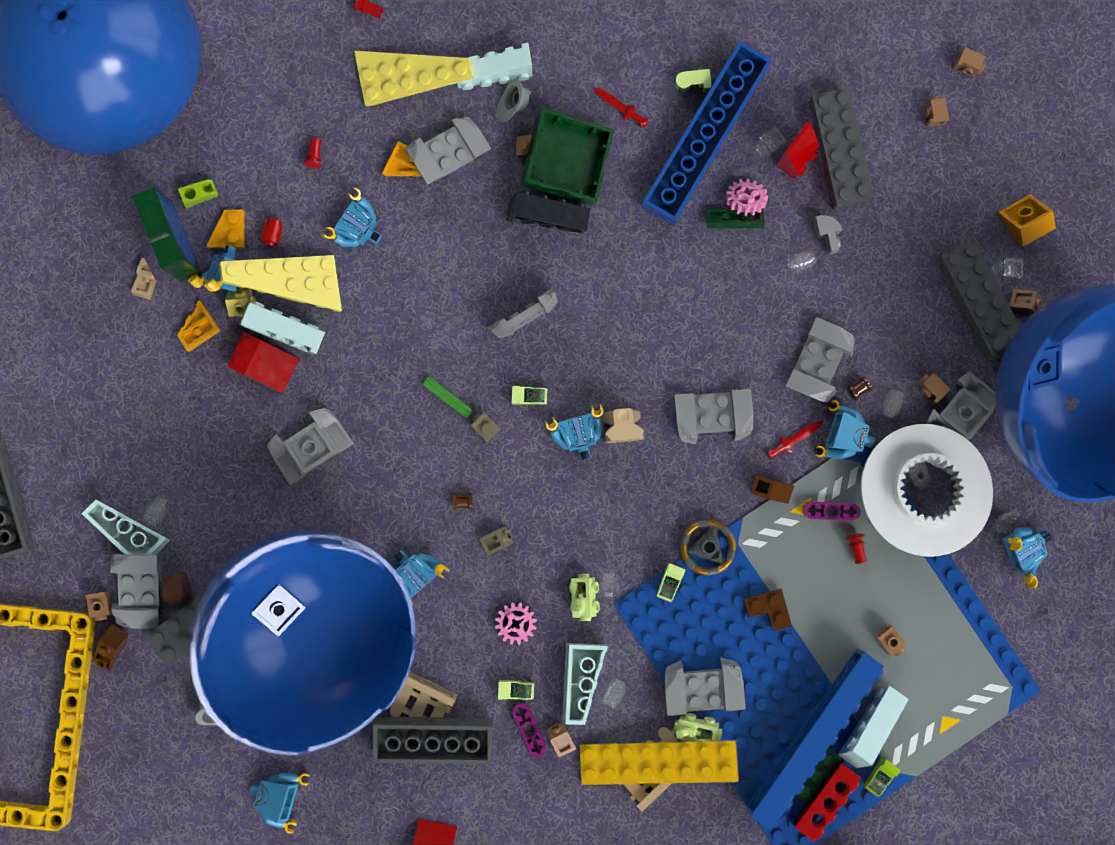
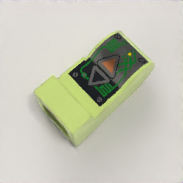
(693, 79)
(529, 396)
(670, 582)
(515, 690)

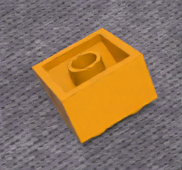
(1028, 219)

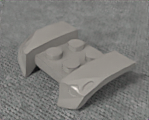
(448, 150)
(506, 328)
(820, 360)
(967, 408)
(714, 414)
(309, 446)
(136, 590)
(704, 688)

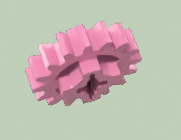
(746, 197)
(521, 632)

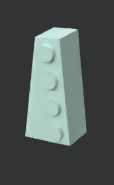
(282, 328)
(123, 531)
(873, 728)

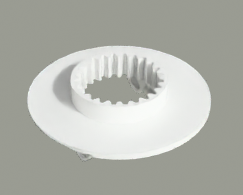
(884, 499)

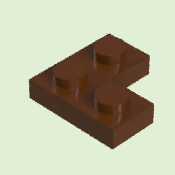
(771, 603)

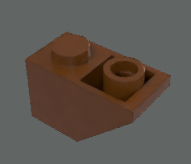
(772, 489)
(176, 588)
(110, 647)

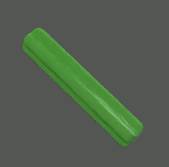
(446, 396)

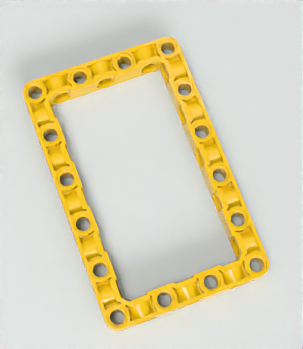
(71, 717)

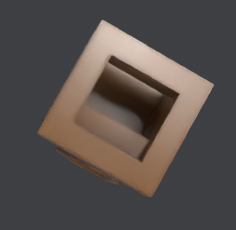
(970, 62)
(936, 111)
(933, 387)
(105, 603)
(884, 638)

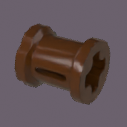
(859, 388)
(462, 501)

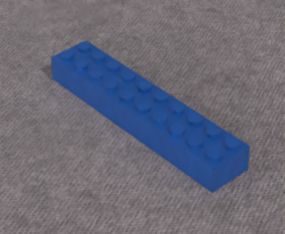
(706, 133)
(814, 739)

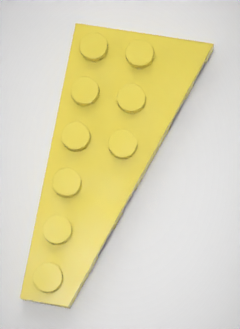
(401, 75)
(295, 278)

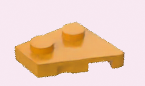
(400, 163)
(229, 231)
(198, 328)

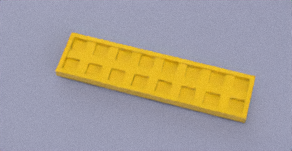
(659, 762)

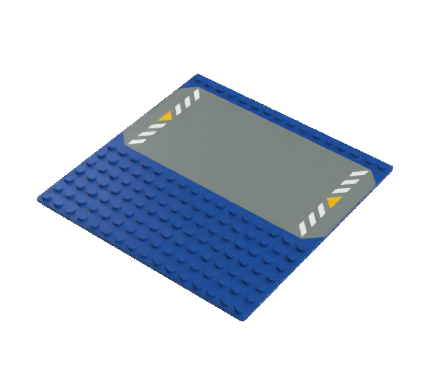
(953, 663)

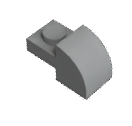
(828, 228)

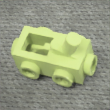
(584, 601)
(693, 729)

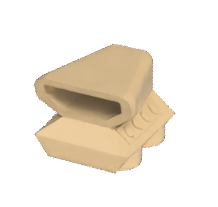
(622, 425)

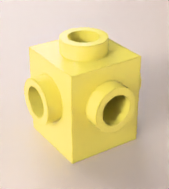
(237, 301)

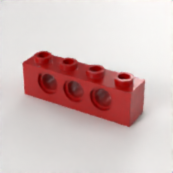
(803, 821)

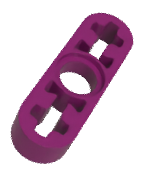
(845, 506)
(530, 745)

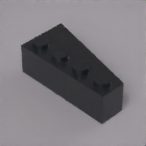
(548, 212)

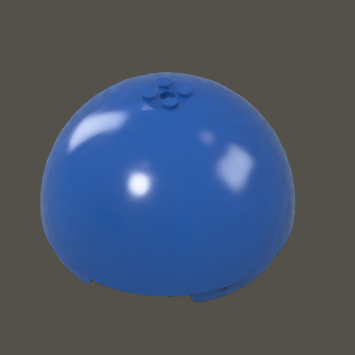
(102, 73)
(1062, 448)
(316, 665)

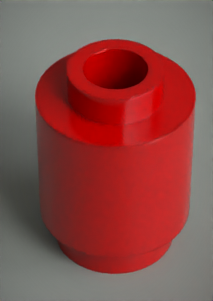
(271, 232)

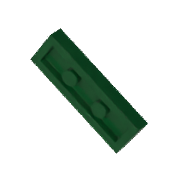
(730, 219)
(822, 772)

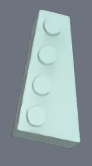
(500, 67)
(580, 679)

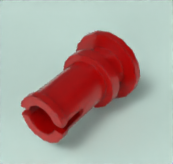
(368, 7)
(313, 154)
(856, 544)

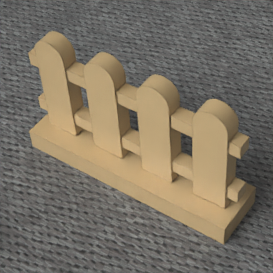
(428, 689)
(638, 792)

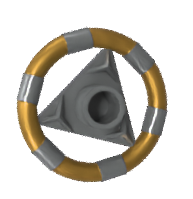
(708, 547)

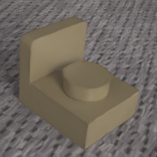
(484, 426)
(496, 540)

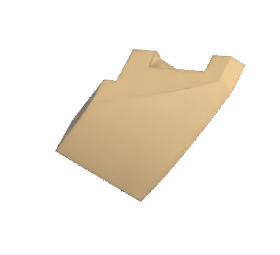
(144, 281)

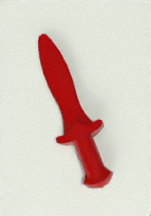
(626, 110)
(786, 444)

